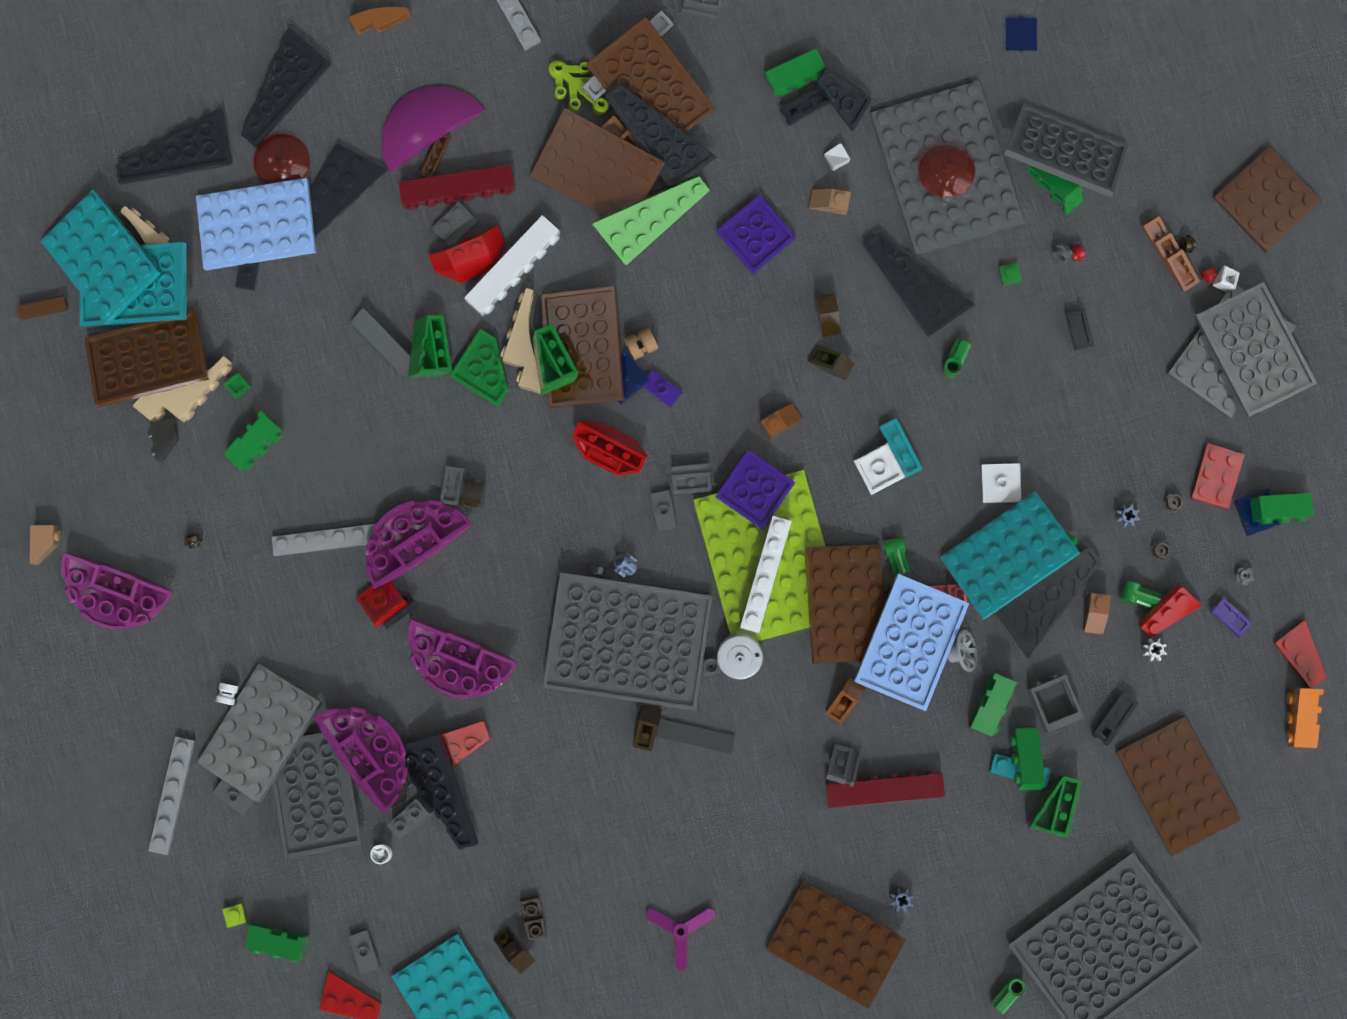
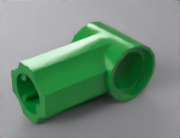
(957, 357)
(895, 551)
(1135, 593)
(1007, 996)

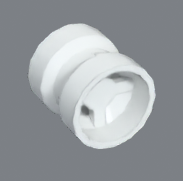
(226, 698)
(381, 854)

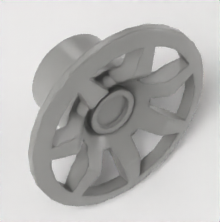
(961, 652)

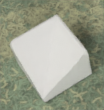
(837, 157)
(1226, 279)

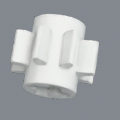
(1159, 652)

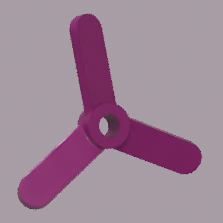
(671, 926)

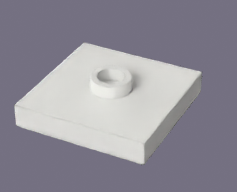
(879, 468)
(1000, 483)

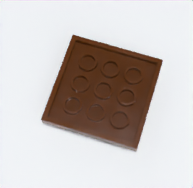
(1267, 199)

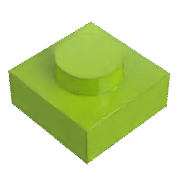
(234, 915)

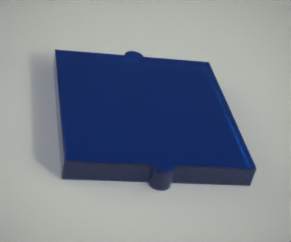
(1021, 34)

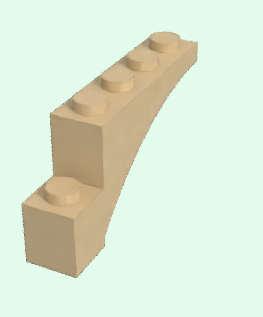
(145, 228)
(519, 348)
(185, 399)

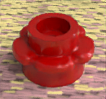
(1078, 253)
(1209, 275)

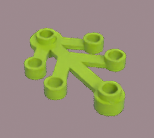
(575, 85)

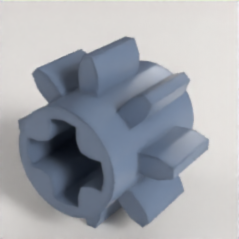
(1122, 517)
(625, 565)
(900, 894)

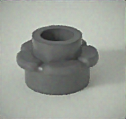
(1241, 579)

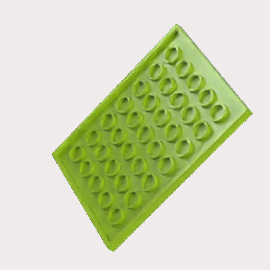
(735, 552)

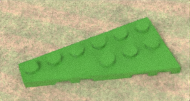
(642, 222)

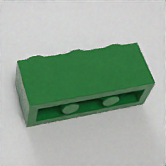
(794, 73)
(1282, 508)
(1027, 759)

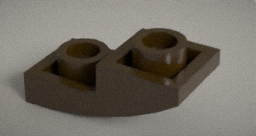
(533, 918)

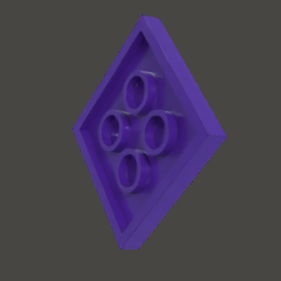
(756, 234)
(755, 489)

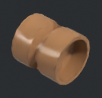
(647, 341)

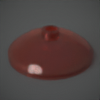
(293, 165)
(945, 180)

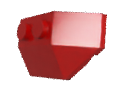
(469, 256)
(609, 448)

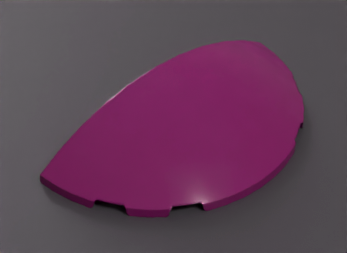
(423, 119)
(410, 537)
(111, 594)
(456, 662)
(367, 751)

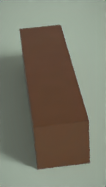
(435, 157)
(42, 308)

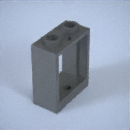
(1075, 716)
(410, 818)

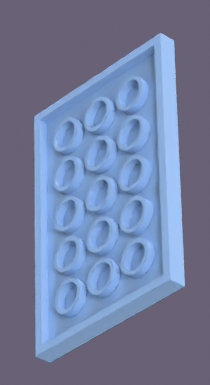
(256, 224)
(911, 642)

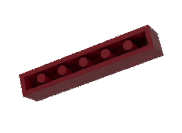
(456, 187)
(886, 790)

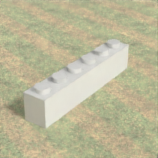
(512, 266)
(765, 574)

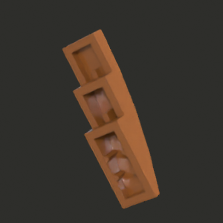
(1170, 253)

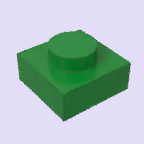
(1010, 274)
(237, 386)

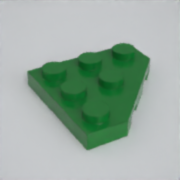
(482, 369)

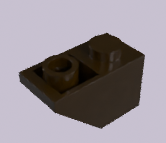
(514, 950)

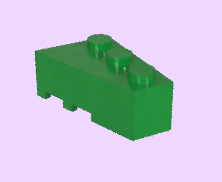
(1066, 192)
(429, 348)
(552, 360)
(253, 442)
(992, 704)
(1058, 807)
(276, 942)

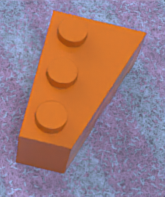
(1303, 717)

